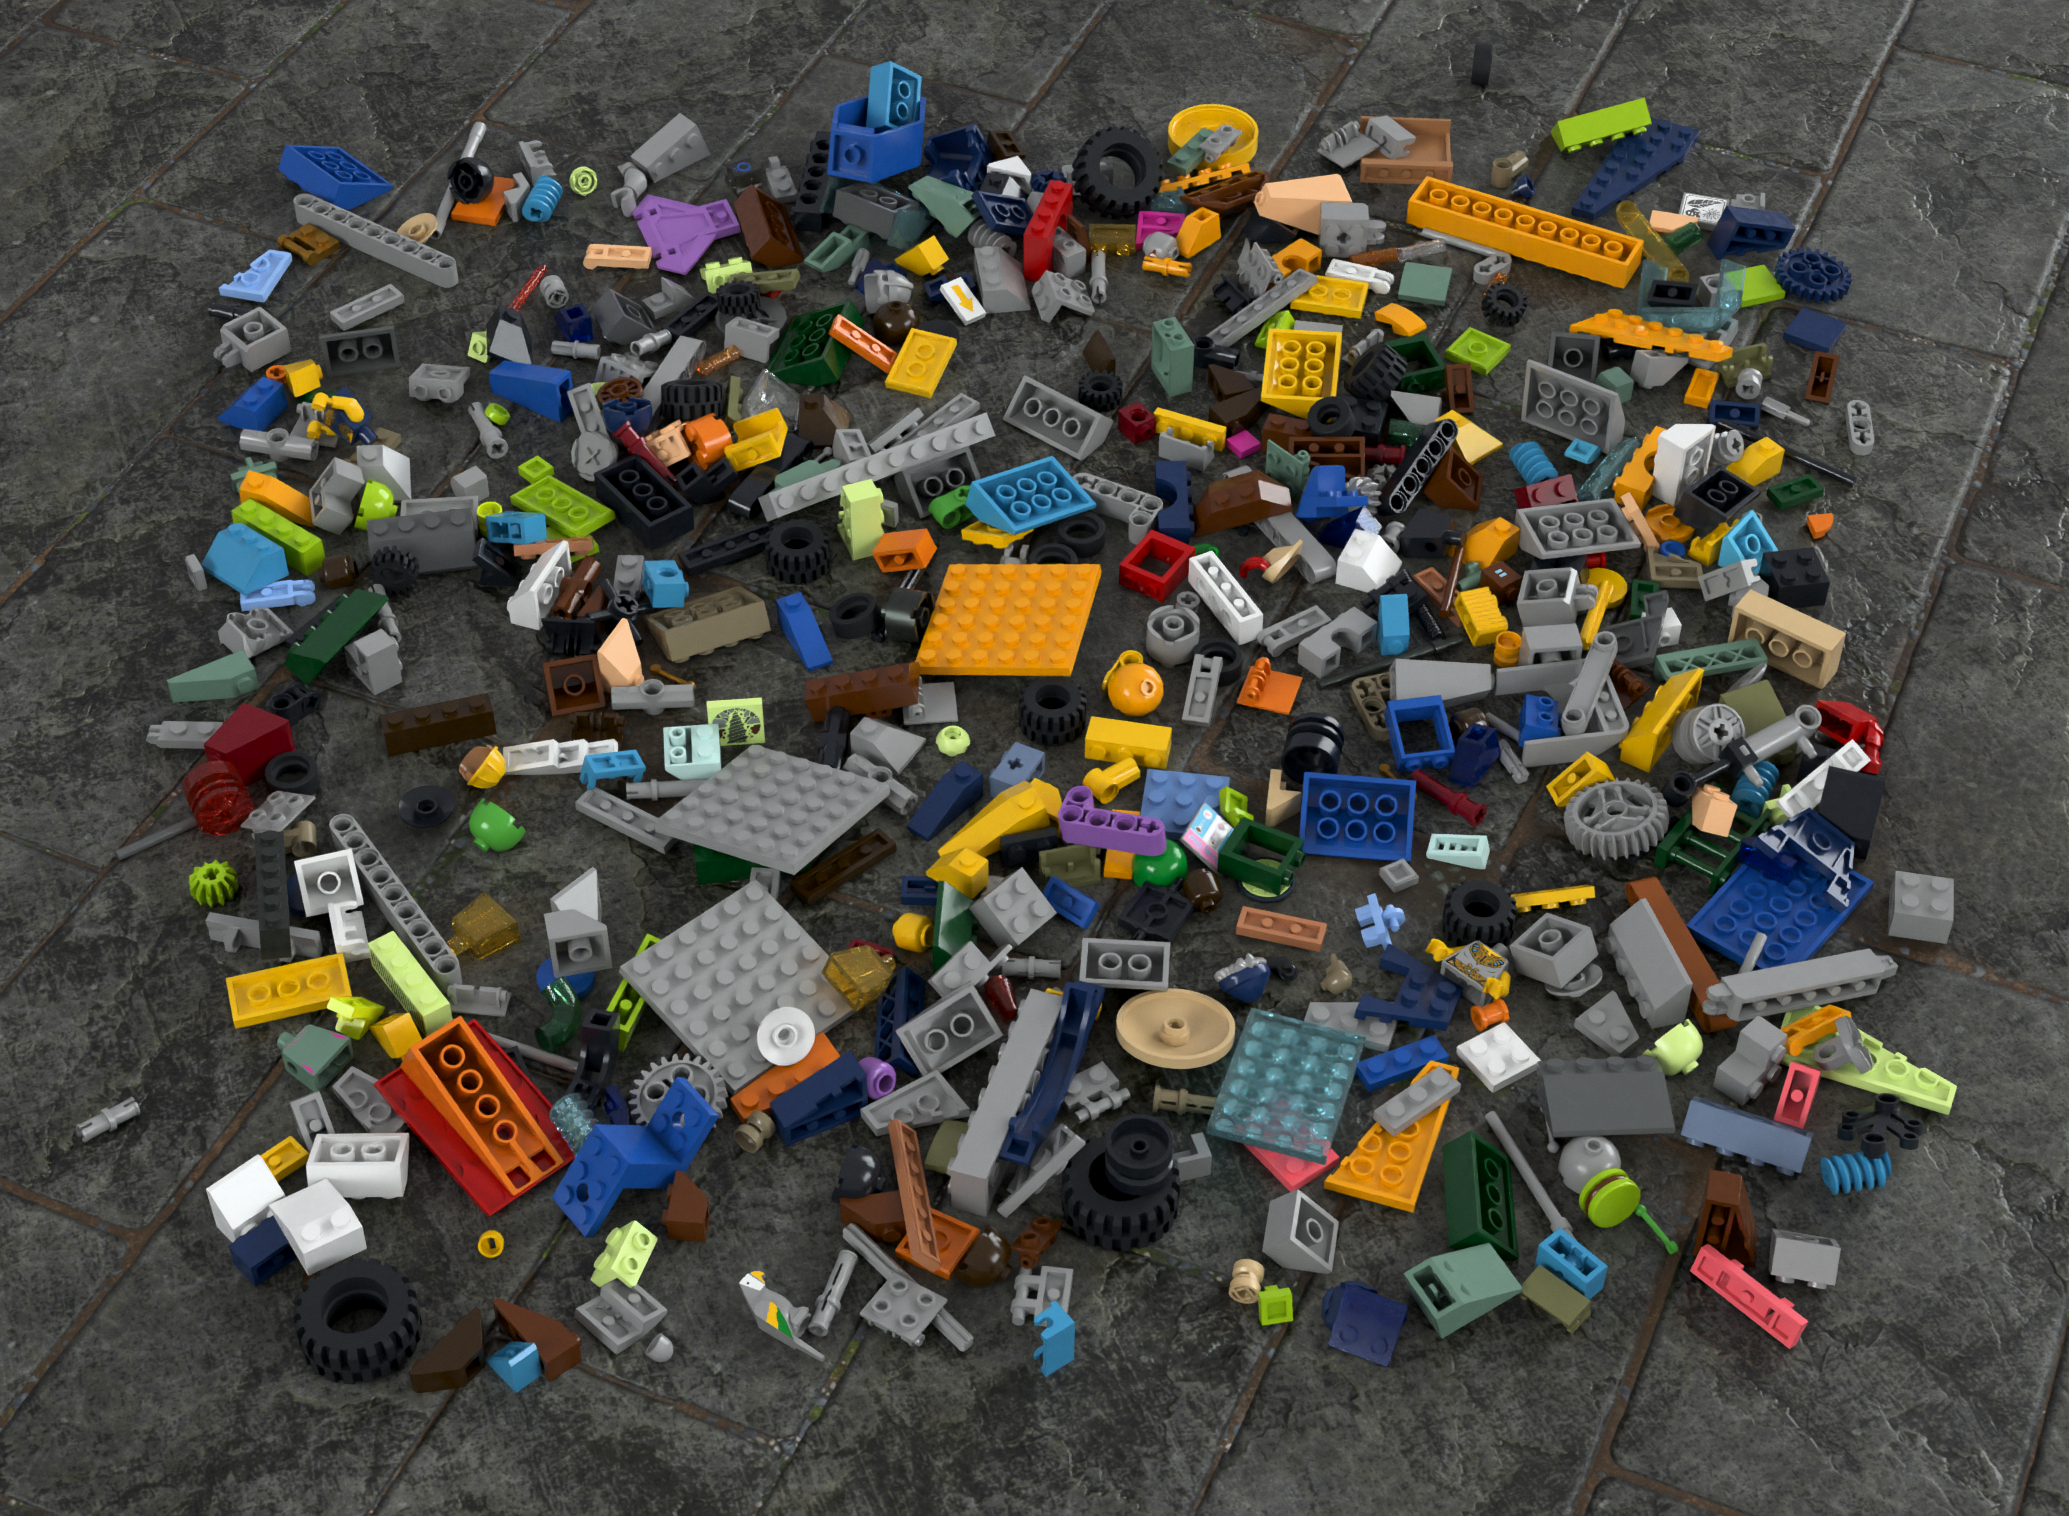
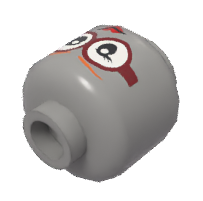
(1160, 246)

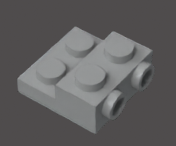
(438, 382)

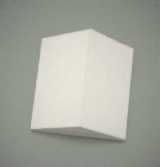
(328, 880)

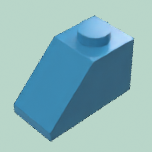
(1393, 624)

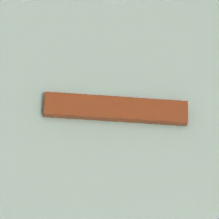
(914, 1195)

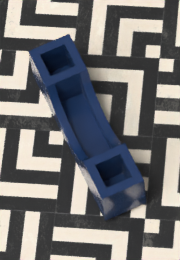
(1171, 485)

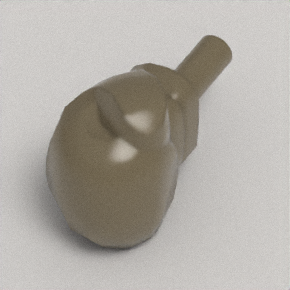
(1338, 977)

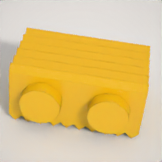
(1480, 616)

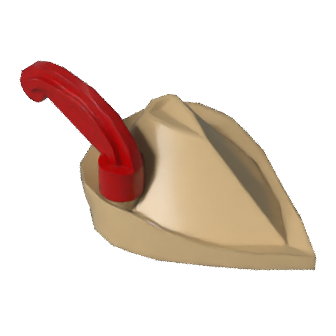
(1274, 563)

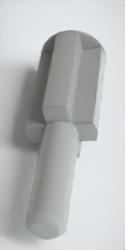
(858, 264)
(1782, 411)

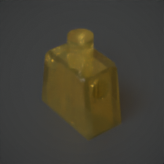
(483, 928)
(859, 974)

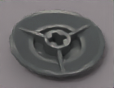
(770, 314)

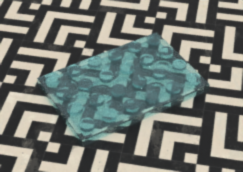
(1286, 1086)

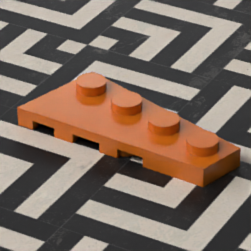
(781, 1079)

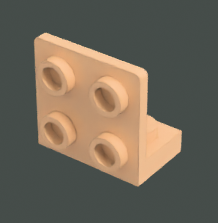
(669, 443)

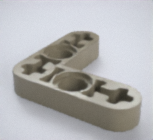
(1375, 697)

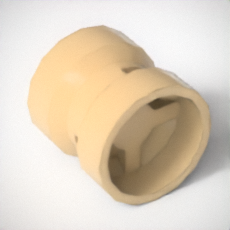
(1246, 1281)

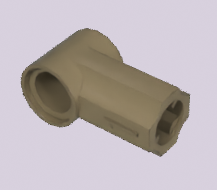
(1506, 168)
(301, 839)

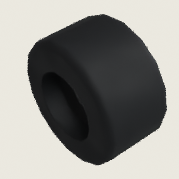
(1329, 408)

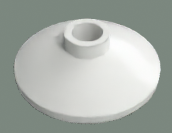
(794, 1044)

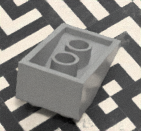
(949, 1030)

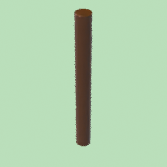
(1452, 582)

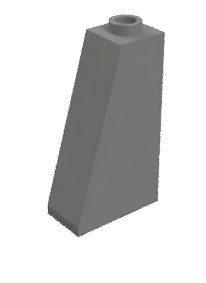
(1454, 681)

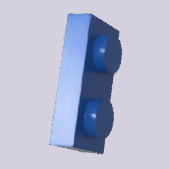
(1070, 902)

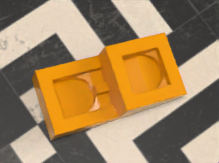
(1402, 320)

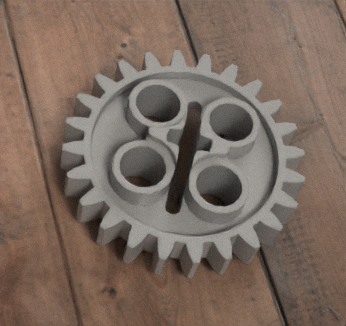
(699, 1075)

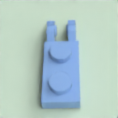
(280, 595)

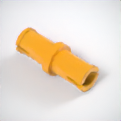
(1167, 266)

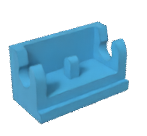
(611, 766)
(1057, 1339)

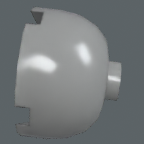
(1585, 1158)

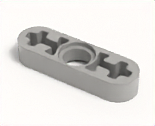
(1855, 434)

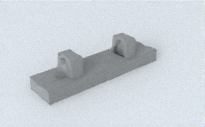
(242, 931)

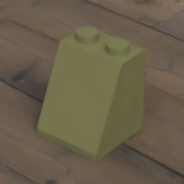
(1759, 709)

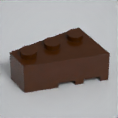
(1727, 1219)

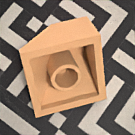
(619, 659)

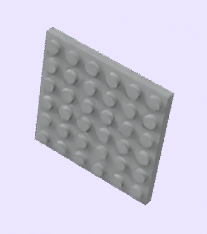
(772, 809)
(728, 973)

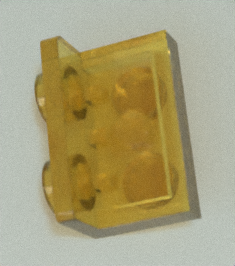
(1113, 238)

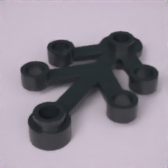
(1874, 1143)

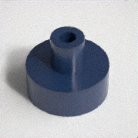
(1524, 187)

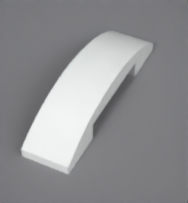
(1810, 789)

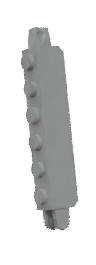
(1798, 985)

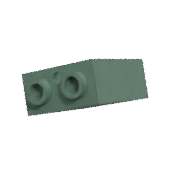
(1172, 356)

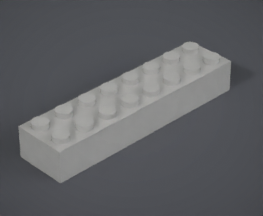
(977, 1167)

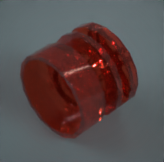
(217, 797)

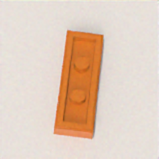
(862, 343)

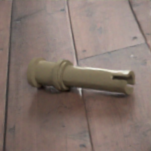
(1182, 1102)

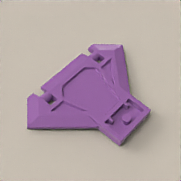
(682, 231)

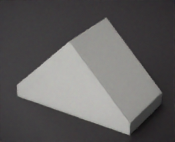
(1015, 169)

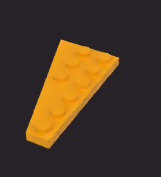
(1640, 333)
(1391, 1167)

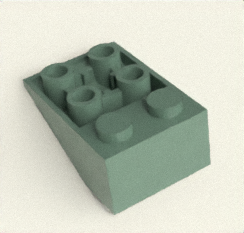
(947, 203)
(1460, 1286)

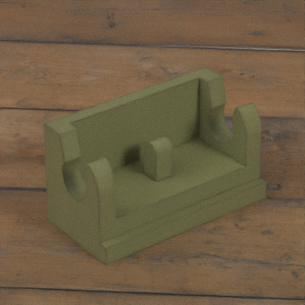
(1742, 358)
(1072, 864)
(1556, 1298)

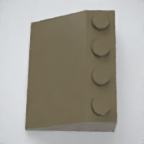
(708, 623)

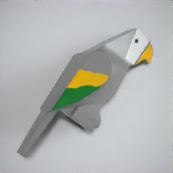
(776, 1314)

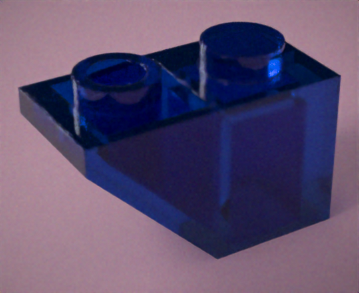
(575, 323)
(1474, 754)

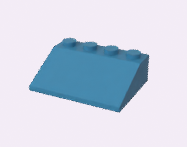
(1027, 497)

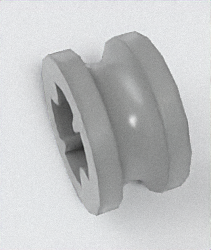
(1188, 597)

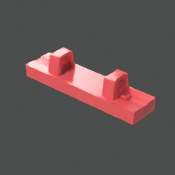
(1749, 1296)

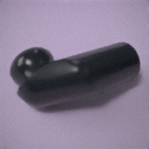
(1282, 967)

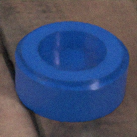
(1672, 547)

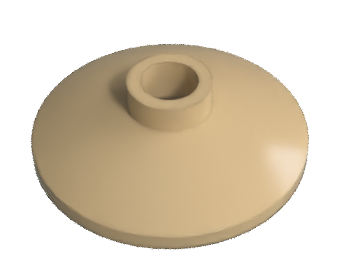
(419, 227)

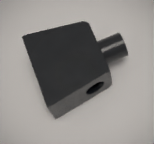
(1431, 535)

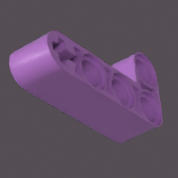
(1108, 829)

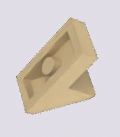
(1280, 802)

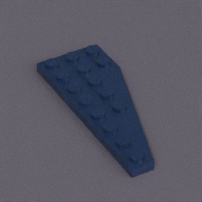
(1634, 165)

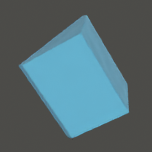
(1746, 541)

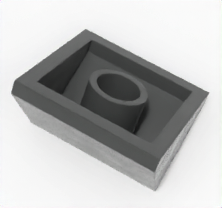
(1574, 354)

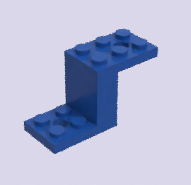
(634, 1156)

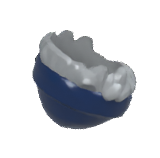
(1245, 978)

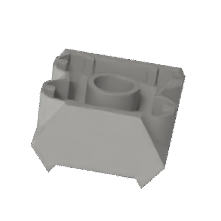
(253, 631)

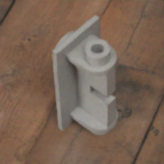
(1219, 142)
(1356, 351)
(483, 1001)

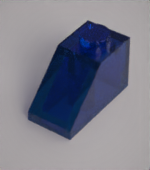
(1340, 530)

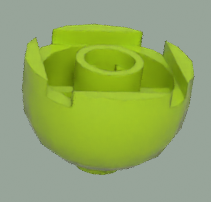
(375, 504)

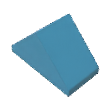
(516, 1364)

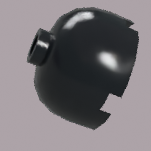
(470, 180)
(859, 1174)

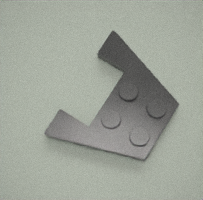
(1638, 637)

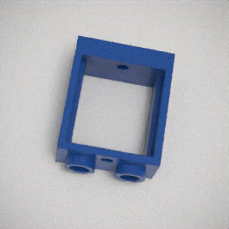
(1419, 709)

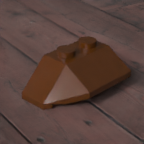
(1230, 195)
(1239, 502)

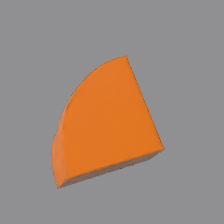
(1819, 524)

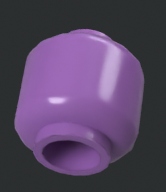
(880, 1077)

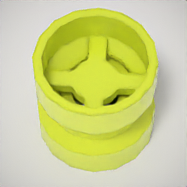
(487, 509)

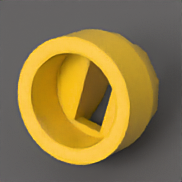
(484, 1244)

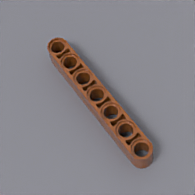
(1685, 948)

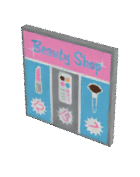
(1207, 836)

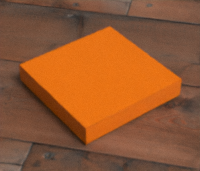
(953, 1241)

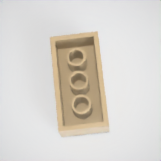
(1789, 638)

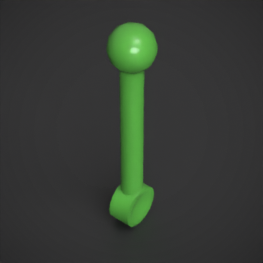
(1671, 1246)

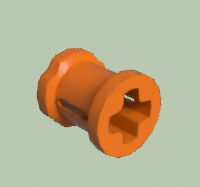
(1489, 1014)

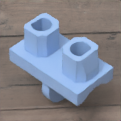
(1373, 913)

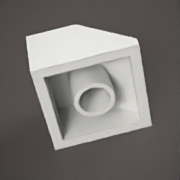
(1366, 562)
(243, 1198)

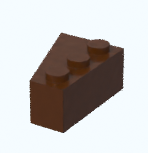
(1333, 451)

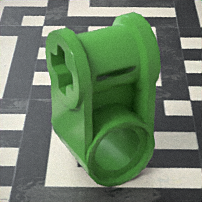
(951, 508)

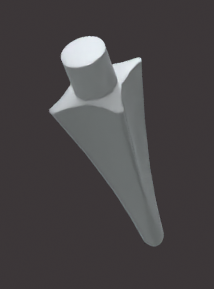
(1243, 256)

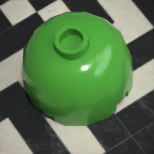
(494, 828)

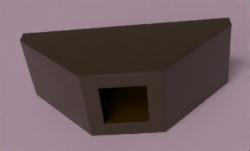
(453, 1358)

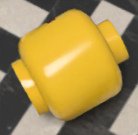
(913, 932)

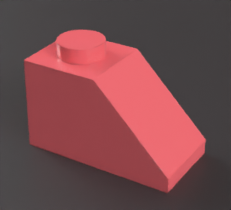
(1797, 1094)

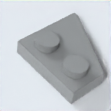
(1609, 1026)

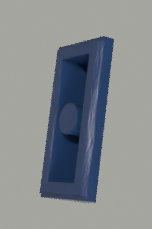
(1735, 412)

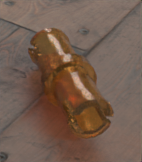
(1375, 257)

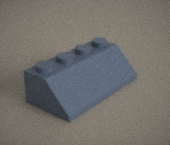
(1747, 1135)

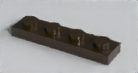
(843, 866)

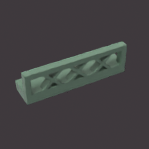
(1712, 659)

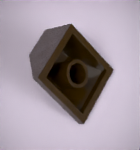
(820, 418)

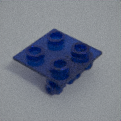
(1368, 1325)

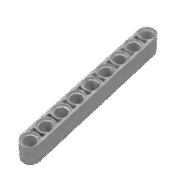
(377, 240)
(397, 904)

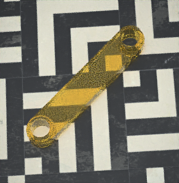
(1654, 247)

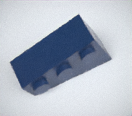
(1749, 230)
(821, 1101)

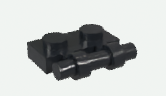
(1415, 594)

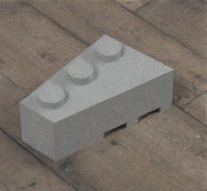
(671, 149)

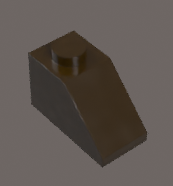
(1226, 382)

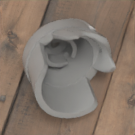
(885, 287)

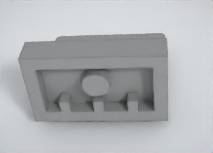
(624, 366)

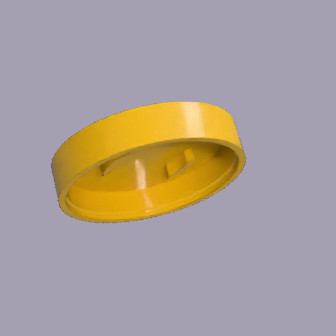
(1212, 116)

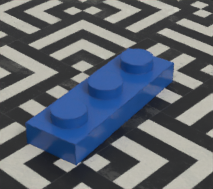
(1400, 1063)

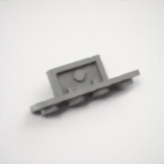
(967, 965)

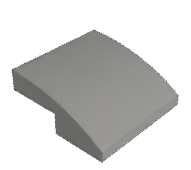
(620, 1315)

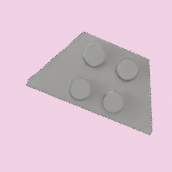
(1049, 1160)

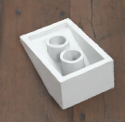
(319, 1226)

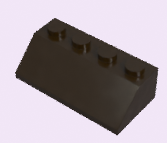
(438, 724)

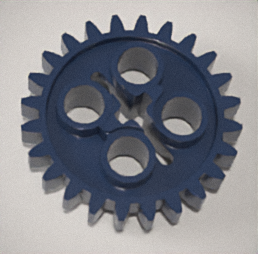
(1812, 275)

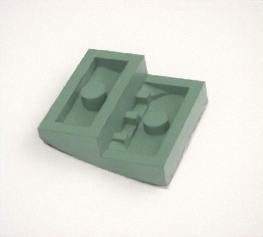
(1425, 283)

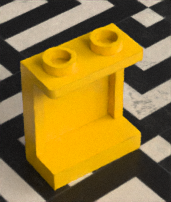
(759, 439)

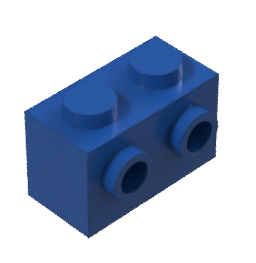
(1538, 719)

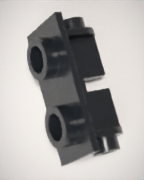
(1231, 291)

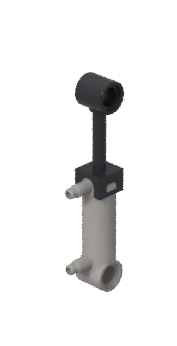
(1743, 753)

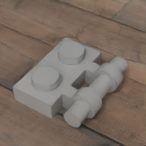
(1089, 1086)
(1052, 1286)

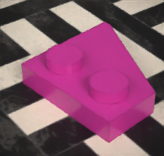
(1157, 221)

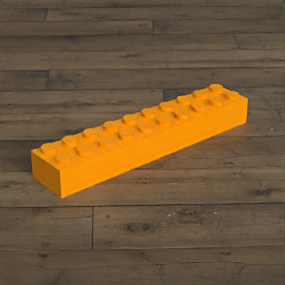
(1525, 232)

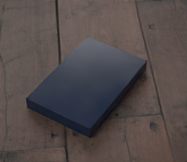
(1003, 212)

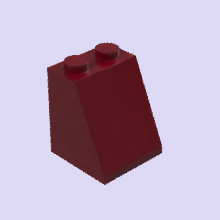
(250, 741)

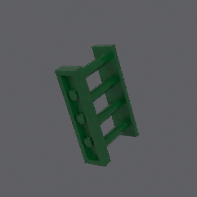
(1684, 834)

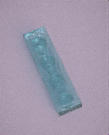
(1608, 468)

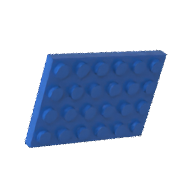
(1789, 915)

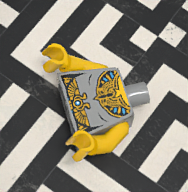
(1475, 968)

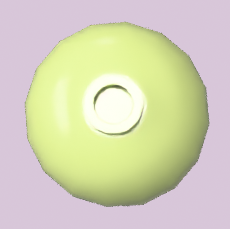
(1678, 1049)

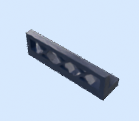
(909, 1002)

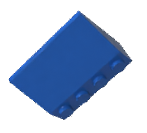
(332, 175)
(1357, 817)

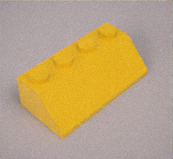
(1653, 730)

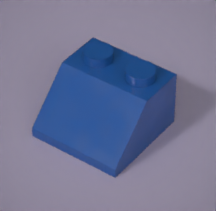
(256, 406)

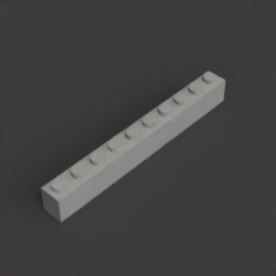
(876, 466)

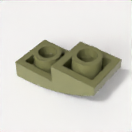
(944, 1145)

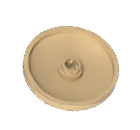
(1175, 1028)

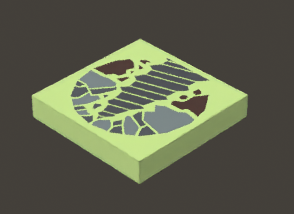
(738, 720)

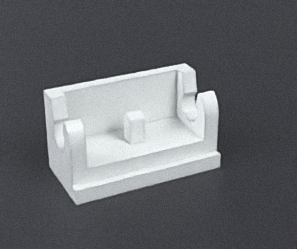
(348, 931)

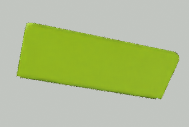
(1279, 320)

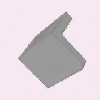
(1196, 1161)

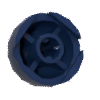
(636, 410)

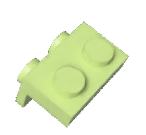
(719, 274)
(625, 1255)

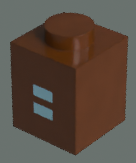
(1501, 581)

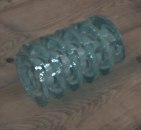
(573, 1120)

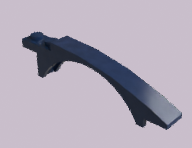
(1075, 1020)

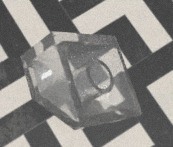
(771, 393)

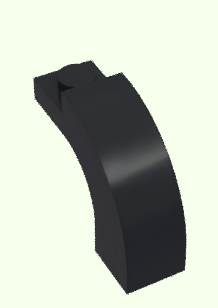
(598, 1056)

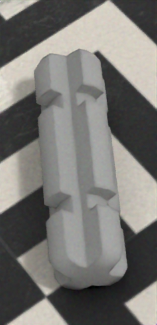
(1512, 763)

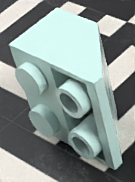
(692, 751)

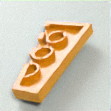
(1204, 176)

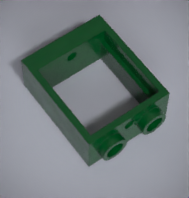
(1414, 349)
(1253, 872)

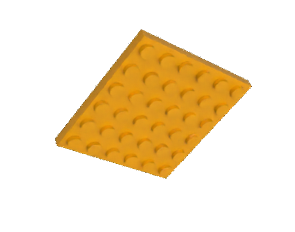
(1009, 619)

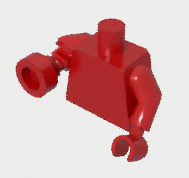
(1847, 722)

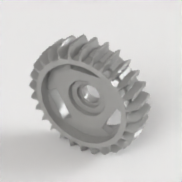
(1638, 826)

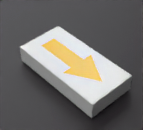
(962, 301)

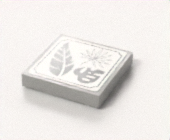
(1705, 207)

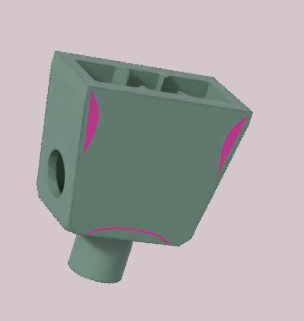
(315, 1055)

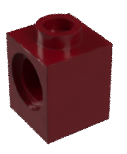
(1136, 423)

